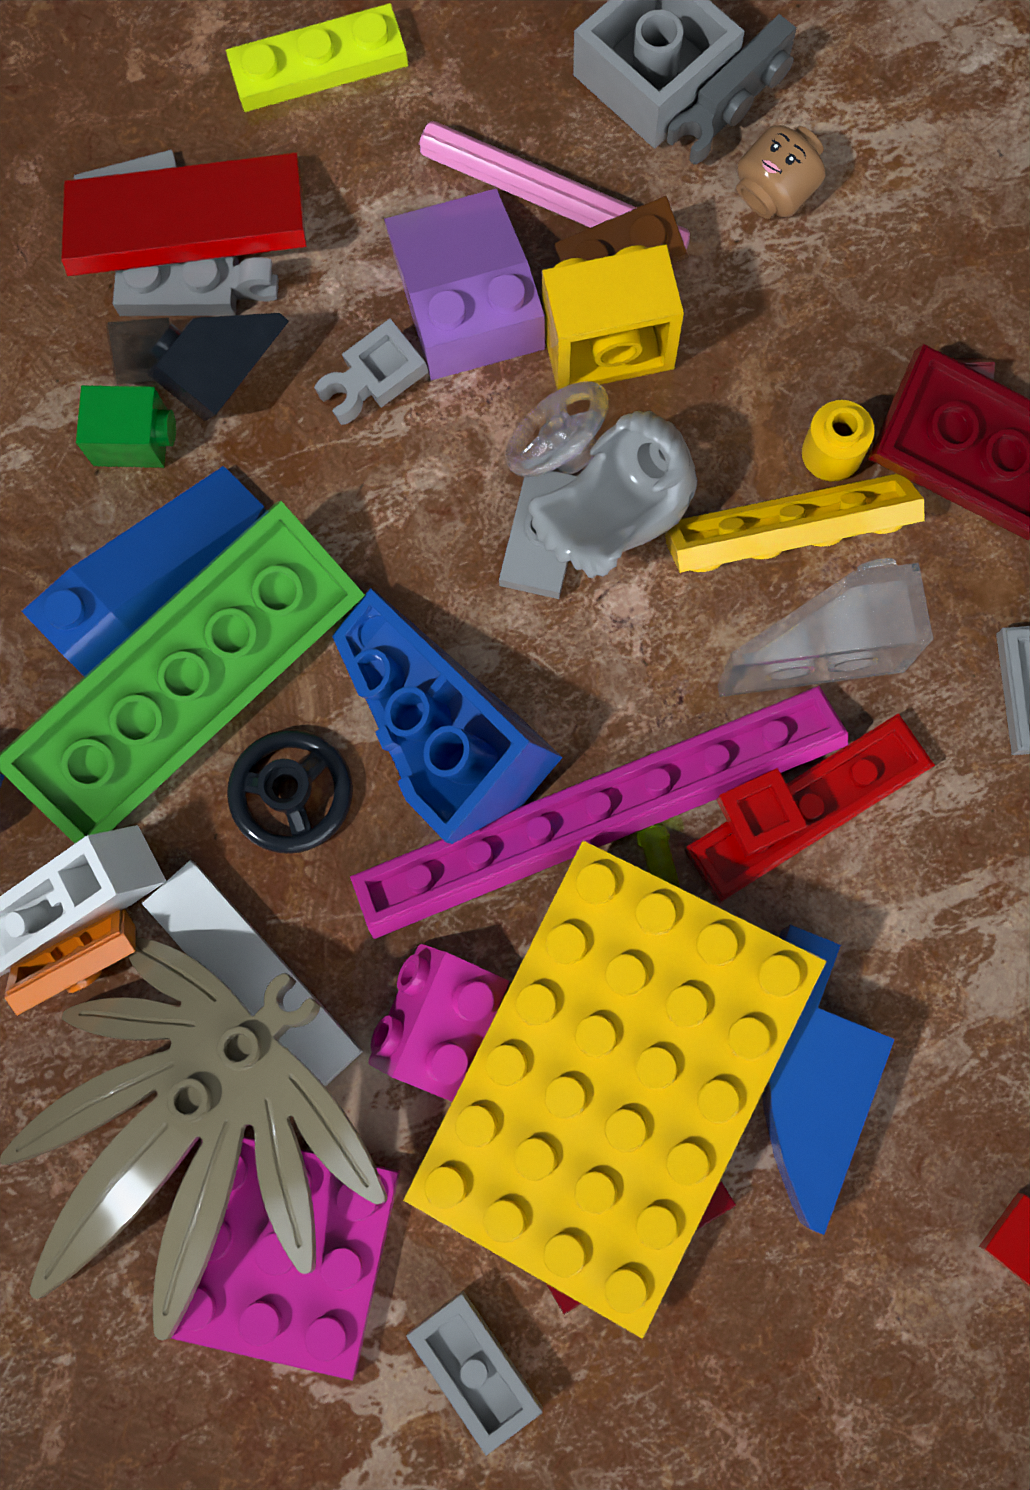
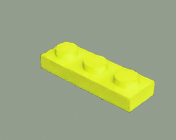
(317, 57)

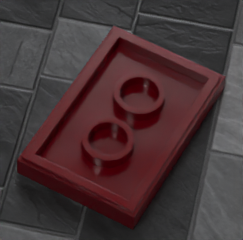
(960, 439)

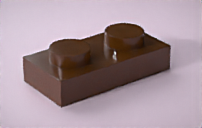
(645, 226)

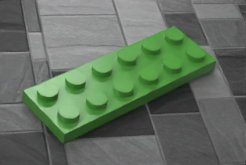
(180, 676)

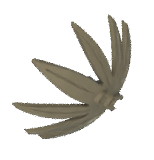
(210, 1086)

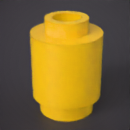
(837, 440)

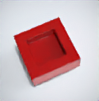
(761, 812)

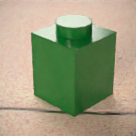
(124, 426)

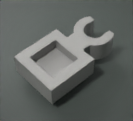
(379, 367)

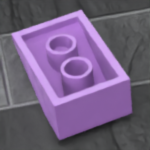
(467, 284)

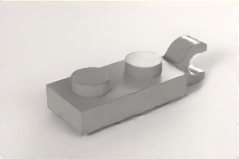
(194, 287)

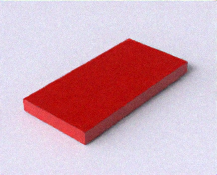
(182, 214)

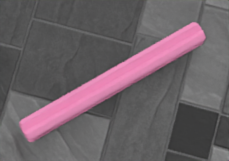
(522, 177)

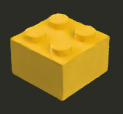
(612, 316)

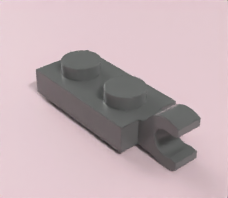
(735, 86)

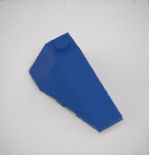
(141, 569)
(450, 737)

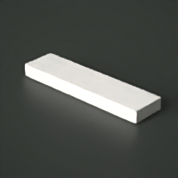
(228, 945)

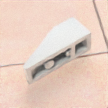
(75, 891)

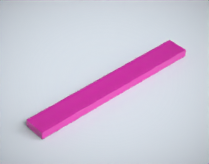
(598, 811)

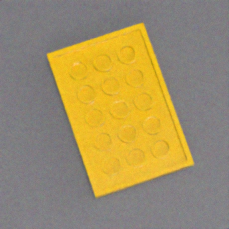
(614, 1086)

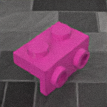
(436, 1021)

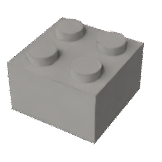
(653, 58)

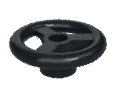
(273, 775)

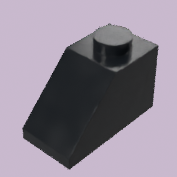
(212, 357)

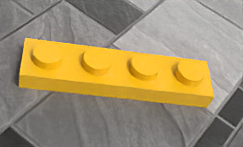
(794, 522)

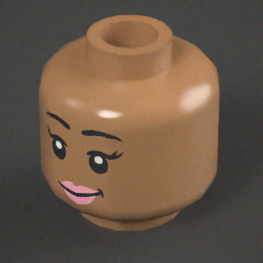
(781, 171)

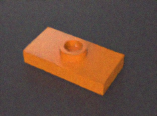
(71, 962)

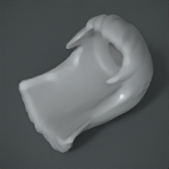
(622, 498)

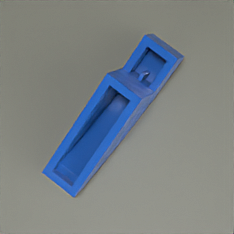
(820, 1095)

